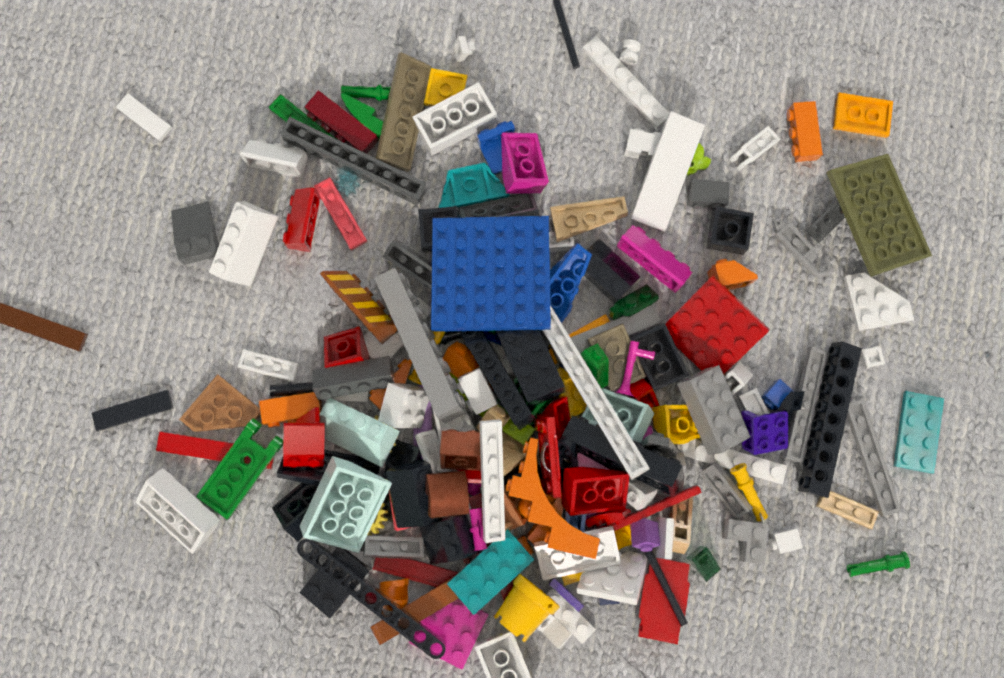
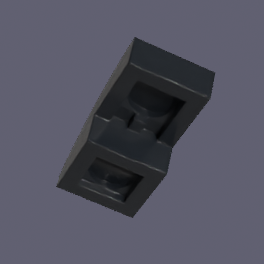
(792, 402)

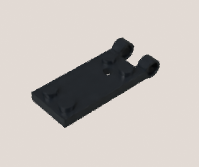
(313, 475)

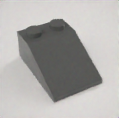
(194, 233)

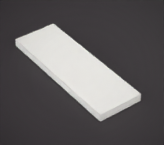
(667, 171)

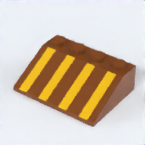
(361, 303)

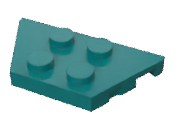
(471, 186)

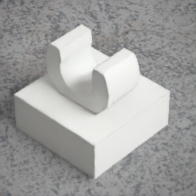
(462, 48)

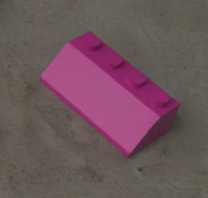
(654, 258)

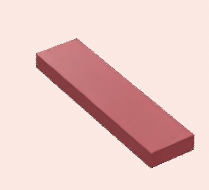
(340, 213)

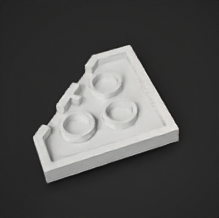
(874, 303)
(616, 582)

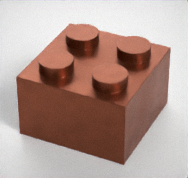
(460, 450)

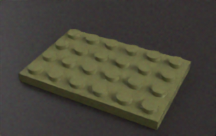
(879, 214)

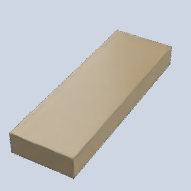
(849, 509)

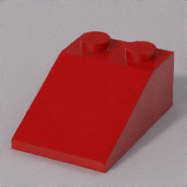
(593, 490)

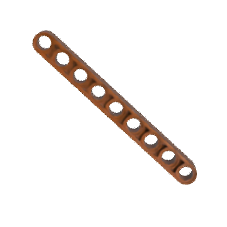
(426, 605)

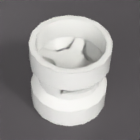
(630, 50)

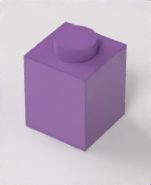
(645, 535)

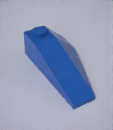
(565, 279)

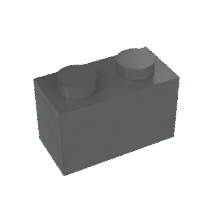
(708, 194)

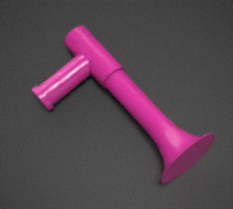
(631, 357)

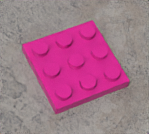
(458, 630)

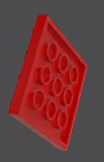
(715, 327)

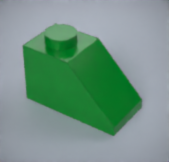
(597, 363)

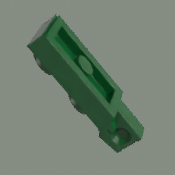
(634, 302)

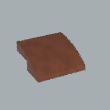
(447, 494)

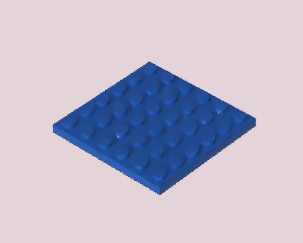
(490, 274)

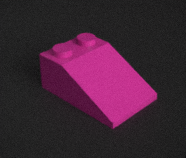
(523, 163)

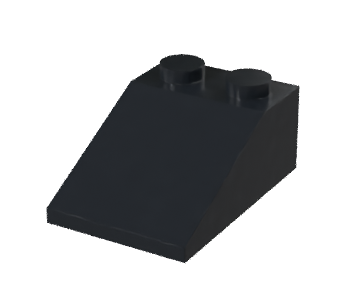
(448, 539)

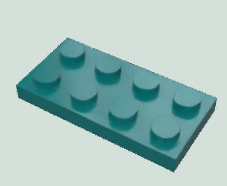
(919, 432)
(490, 572)

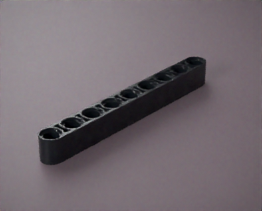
(361, 596)

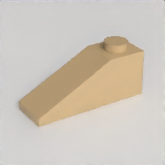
(682, 518)

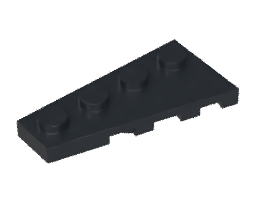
(400, 455)

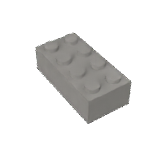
(713, 410)

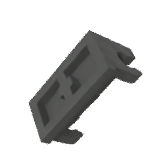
(826, 222)

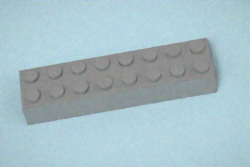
(421, 346)

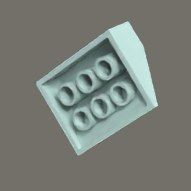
(344, 505)

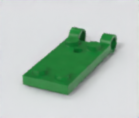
(233, 476)

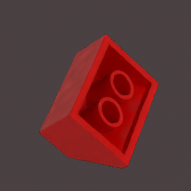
(302, 219)

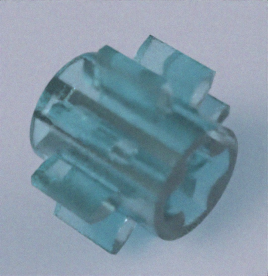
(344, 180)

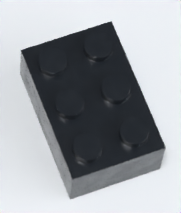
(667, 363)
(324, 592)

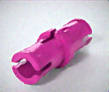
(477, 528)

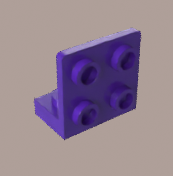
(766, 432)

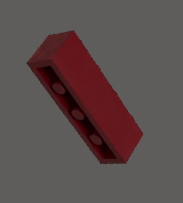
(340, 123)

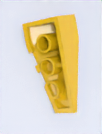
(675, 423)

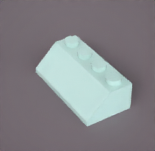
(357, 432)

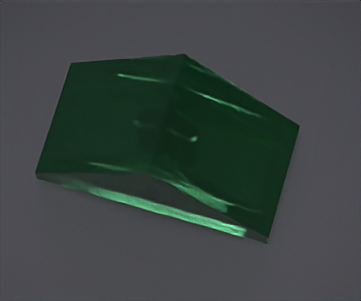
(704, 562)

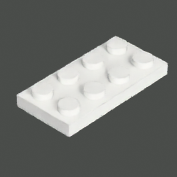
(559, 563)

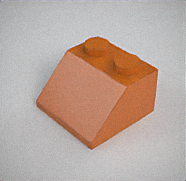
(732, 274)

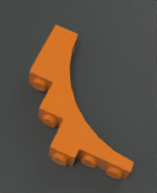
(562, 534)

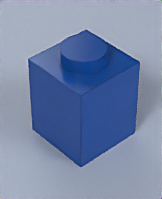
(776, 394)

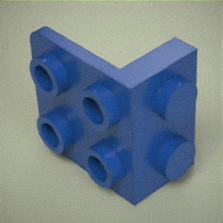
(491, 144)

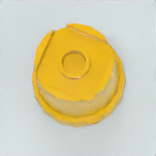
(525, 608)

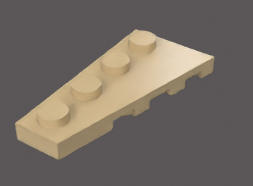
(584, 216)

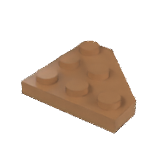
(220, 408)

